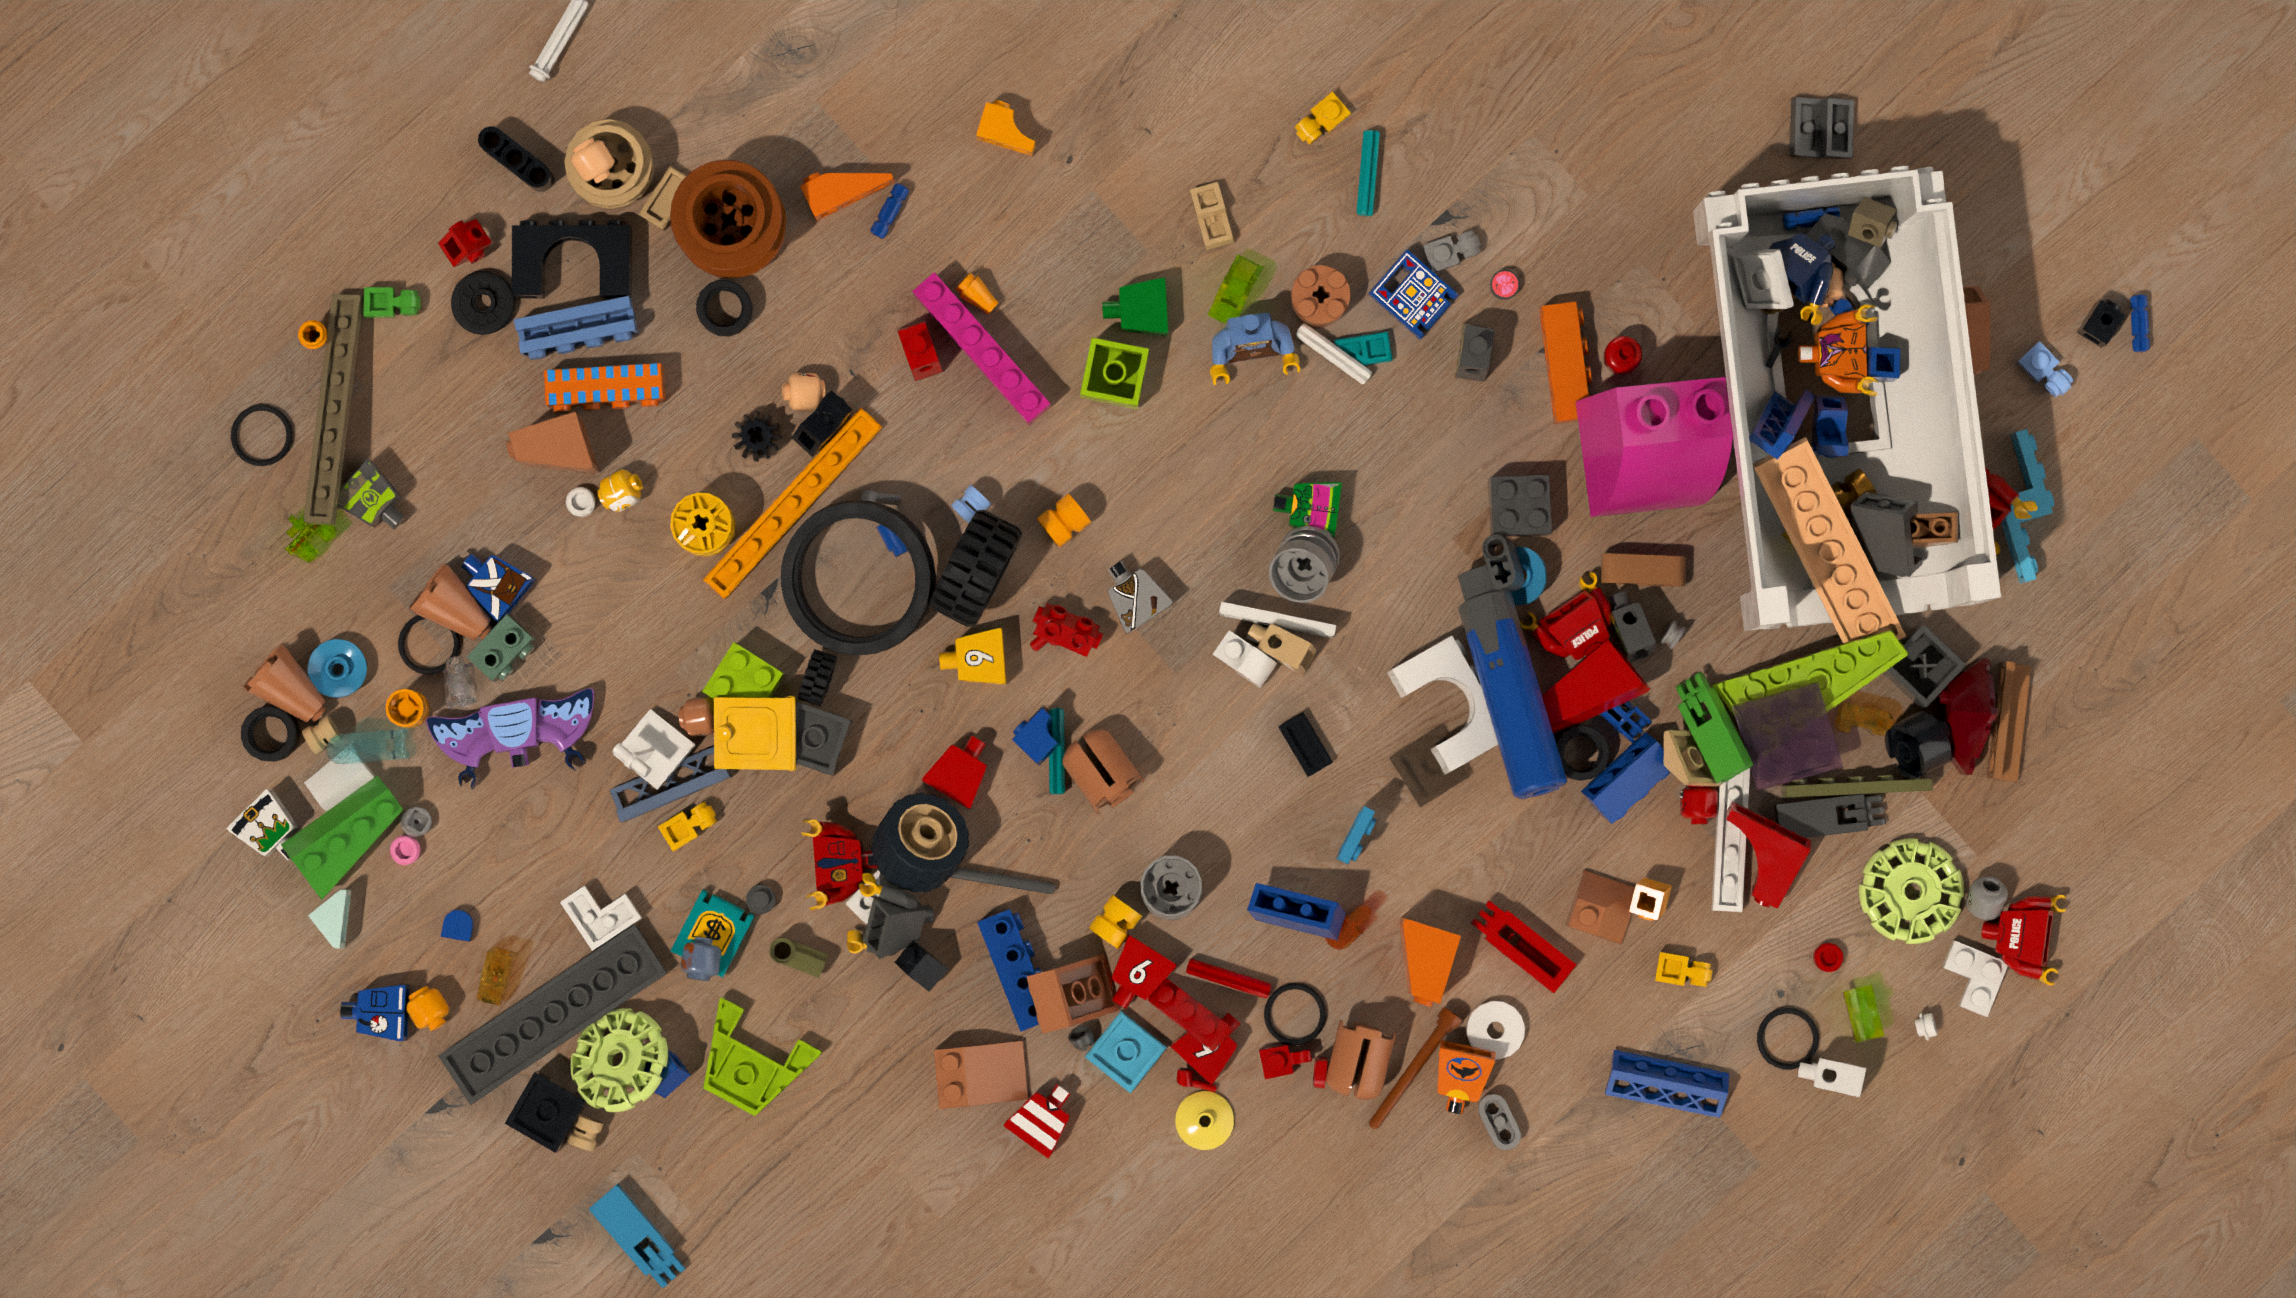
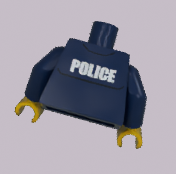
(1808, 270)

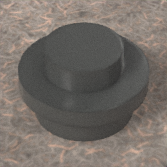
(760, 899)

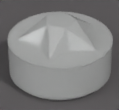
(416, 821)

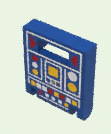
(1416, 298)

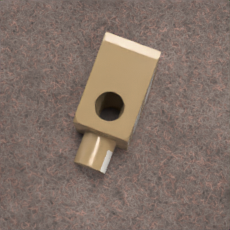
(1292, 653)

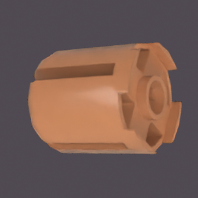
(1090, 780)
(1346, 1056)

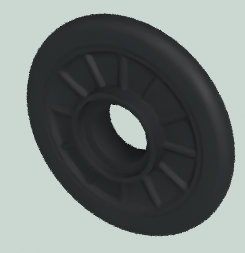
(464, 300)

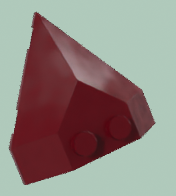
(1969, 713)

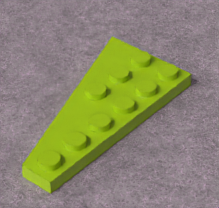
(1837, 669)

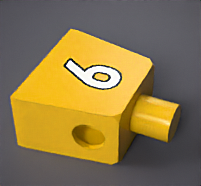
(978, 658)

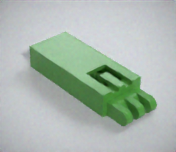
(1718, 736)

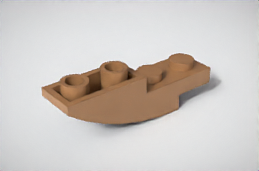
(1932, 529)

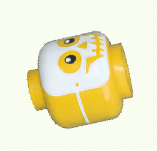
(620, 490)

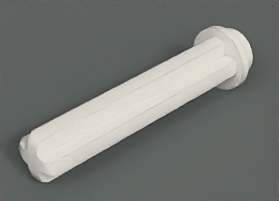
(558, 40)

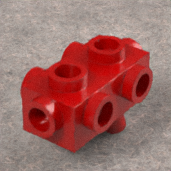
(1064, 629)

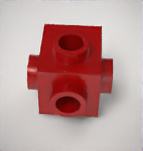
(465, 242)

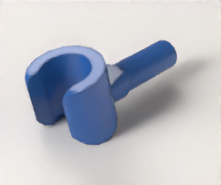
(1842, 306)

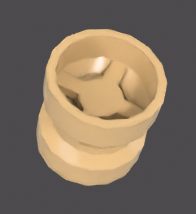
(320, 734)
(583, 1139)

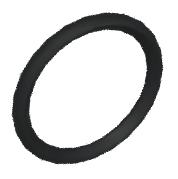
(281, 454)
(409, 663)
(1273, 996)
(1768, 1018)

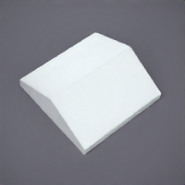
(337, 782)

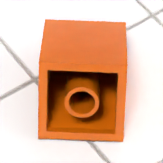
(1427, 960)

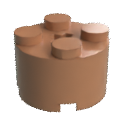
(1332, 284)

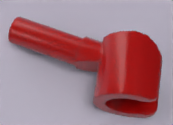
(1185, 1079)

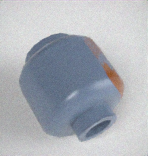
(701, 959)

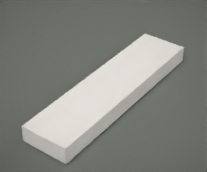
(1280, 620)

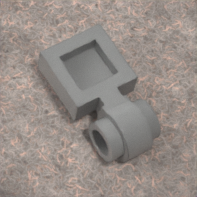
(1443, 253)

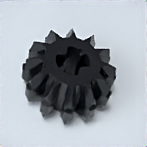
(766, 433)

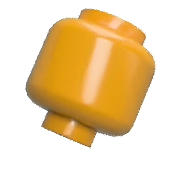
(427, 1008)

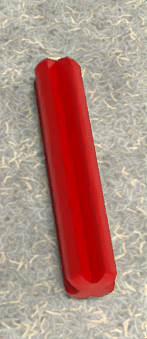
(1228, 978)

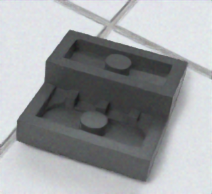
(1821, 128)

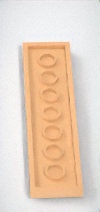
(1826, 543)

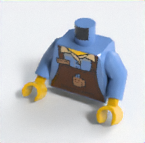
(1250, 339)

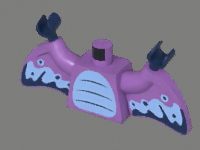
(513, 729)

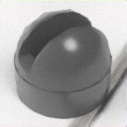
(1081, 1037)

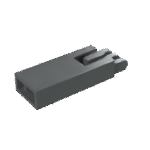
(1819, 816)

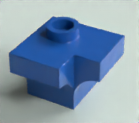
(1035, 737)

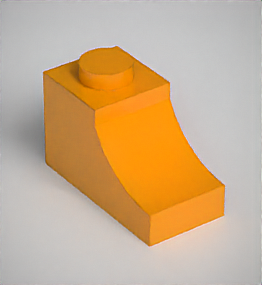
(1000, 130)

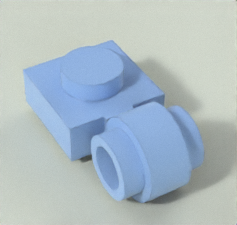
(2039, 364)

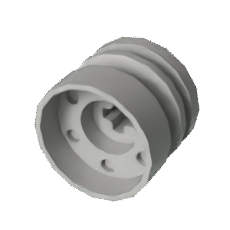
(1304, 564)
(1171, 870)

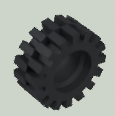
(817, 677)

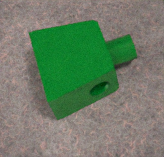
(1140, 308)

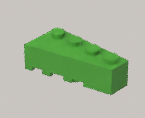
(342, 835)

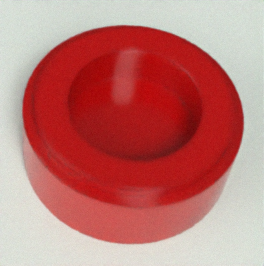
(1828, 957)

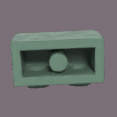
(502, 649)

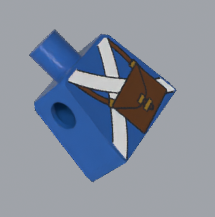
(496, 584)

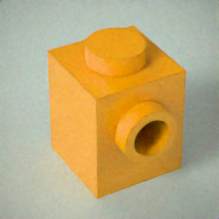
(1650, 899)

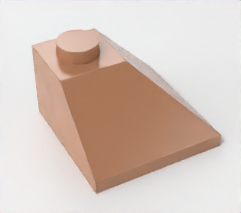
(1601, 907)

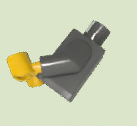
(893, 920)

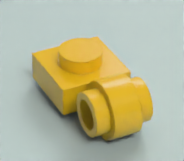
(1327, 113)
(681, 831)
(1674, 969)

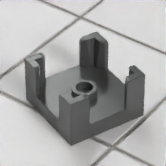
(819, 738)

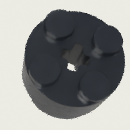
(1919, 744)

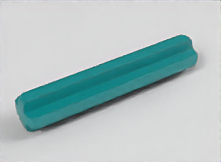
(1368, 173)
(1056, 767)

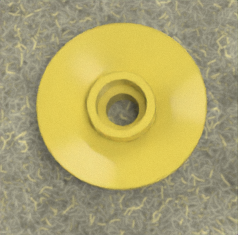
(1202, 1104)

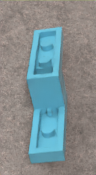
(2033, 476)

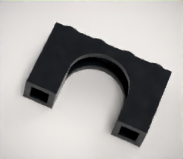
(535, 242)

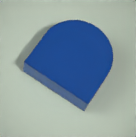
(458, 926)

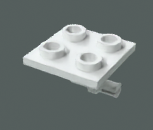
(653, 749)

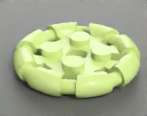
(1894, 891)
(629, 1071)

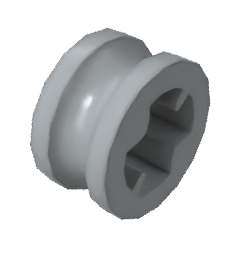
(1672, 634)

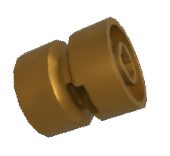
(1853, 487)

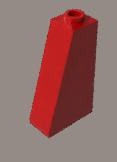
(1593, 687)

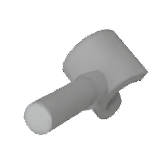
(870, 495)

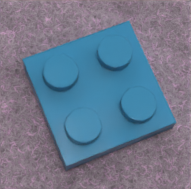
(1362, 825)

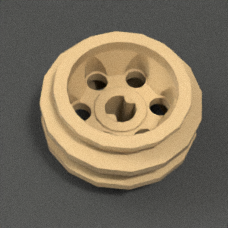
(633, 183)

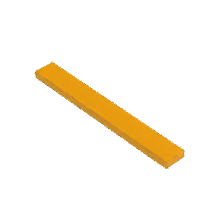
(792, 503)

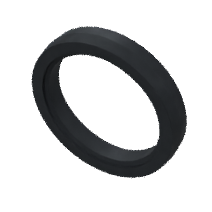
(792, 577)

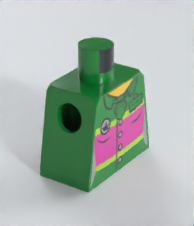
(1311, 505)

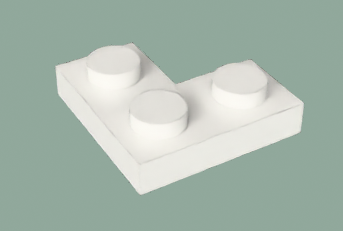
(599, 924)
(1984, 976)

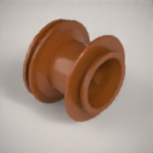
(711, 185)

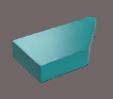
(1367, 348)

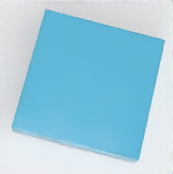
(1125, 1051)

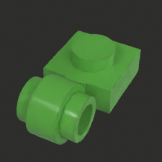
(381, 302)

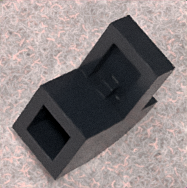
(822, 424)

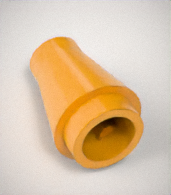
(976, 293)
(307, 332)

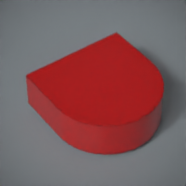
(1320, 1072)

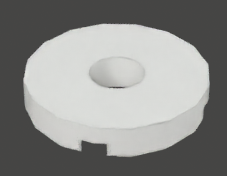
(1496, 1012)

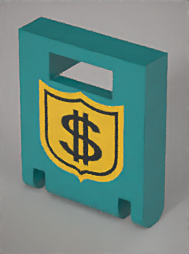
(715, 921)

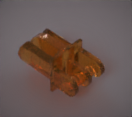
(1350, 929)

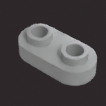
(1499, 1121)

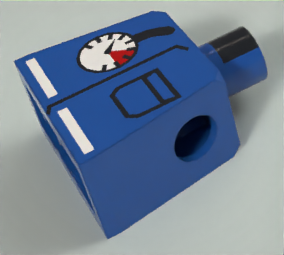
(380, 1012)

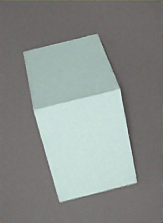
(332, 918)

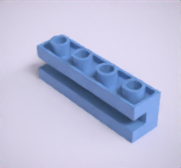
(575, 327)

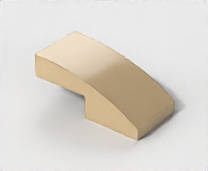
(1211, 216)

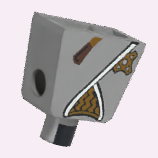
(1136, 597)

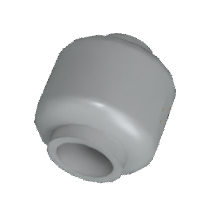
(1986, 898)

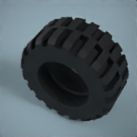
(975, 568)

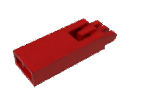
(1530, 953)

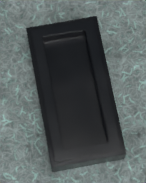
(1305, 744)

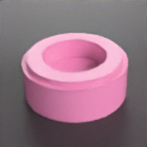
(405, 850)

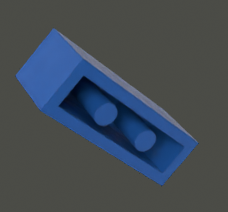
(1627, 779)
(1296, 911)

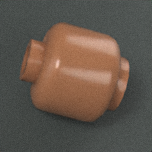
(697, 716)

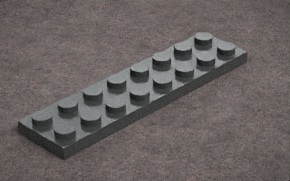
(553, 1014)

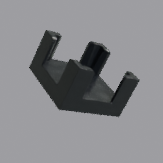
(546, 1112)

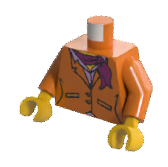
(1841, 352)

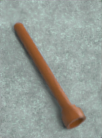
(1446, 1023)

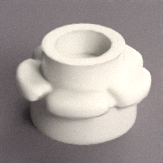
(1926, 1026)

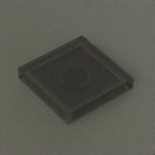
(1422, 771)

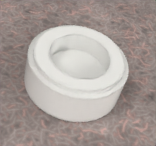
(580, 502)

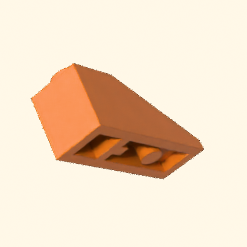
(836, 191)

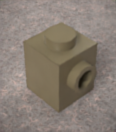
(1873, 222)

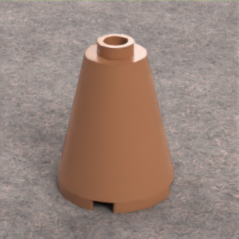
(452, 605)
(286, 686)

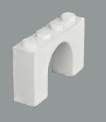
(1447, 663)

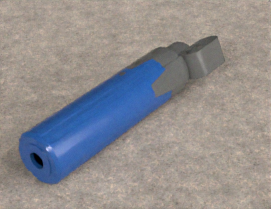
(1508, 672)

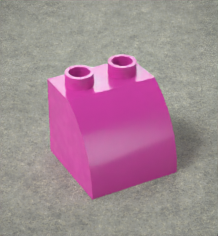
(1655, 445)

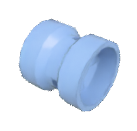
(975, 499)

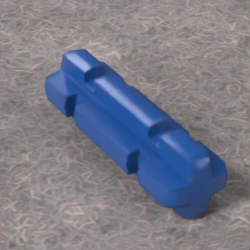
(889, 210)
(1807, 218)
(2140, 323)

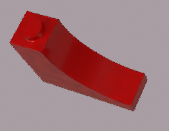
(1777, 853)

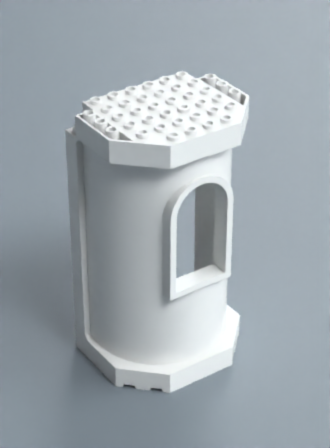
(1922, 422)

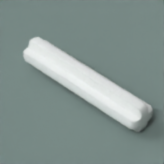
(1333, 353)

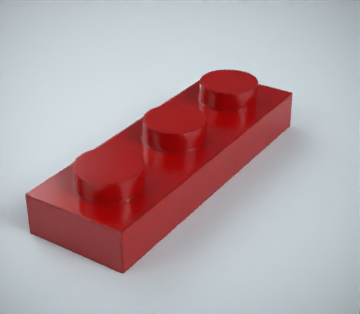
(1189, 1014)

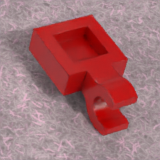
(1279, 1061)

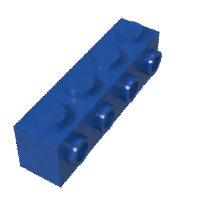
(1012, 963)

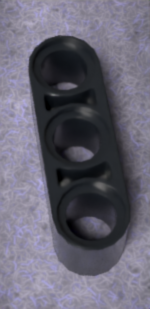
(505, 149)

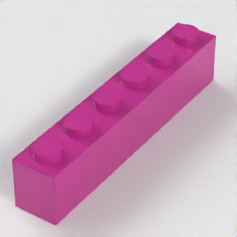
(981, 348)

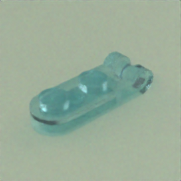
(367, 747)

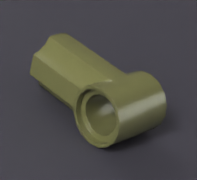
(801, 957)

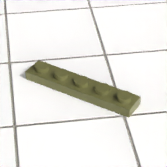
(1855, 785)

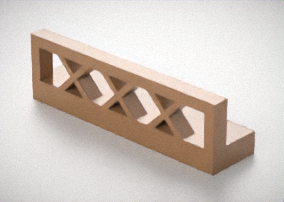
(2009, 723)

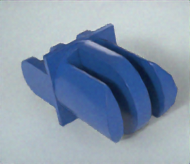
(1624, 716)

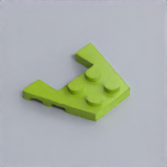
(744, 1074)

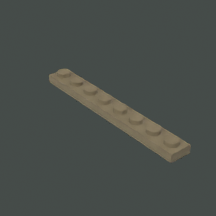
(333, 409)

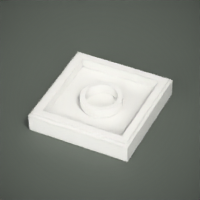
(1763, 279)

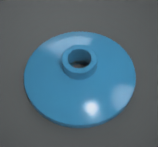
(1536, 577)
(322, 664)

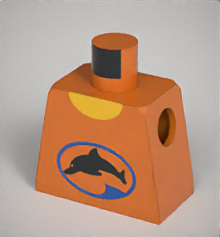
(1462, 1073)

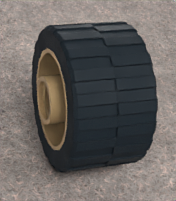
(920, 842)

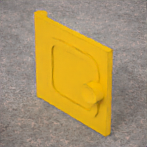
(760, 733)

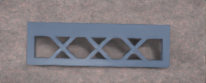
(671, 795)

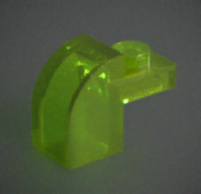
(1235, 289)

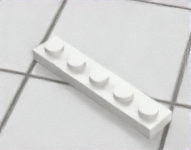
(1730, 847)

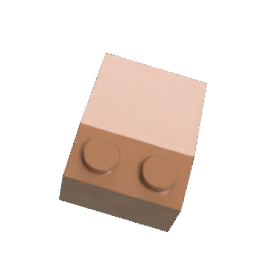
(1072, 993)
(980, 1074)

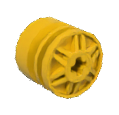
(719, 529)

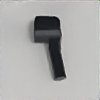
(1779, 344)

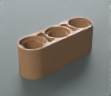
(1643, 570)

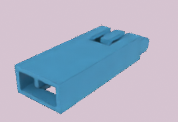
(629, 1227)

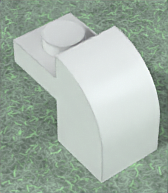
(1245, 659)

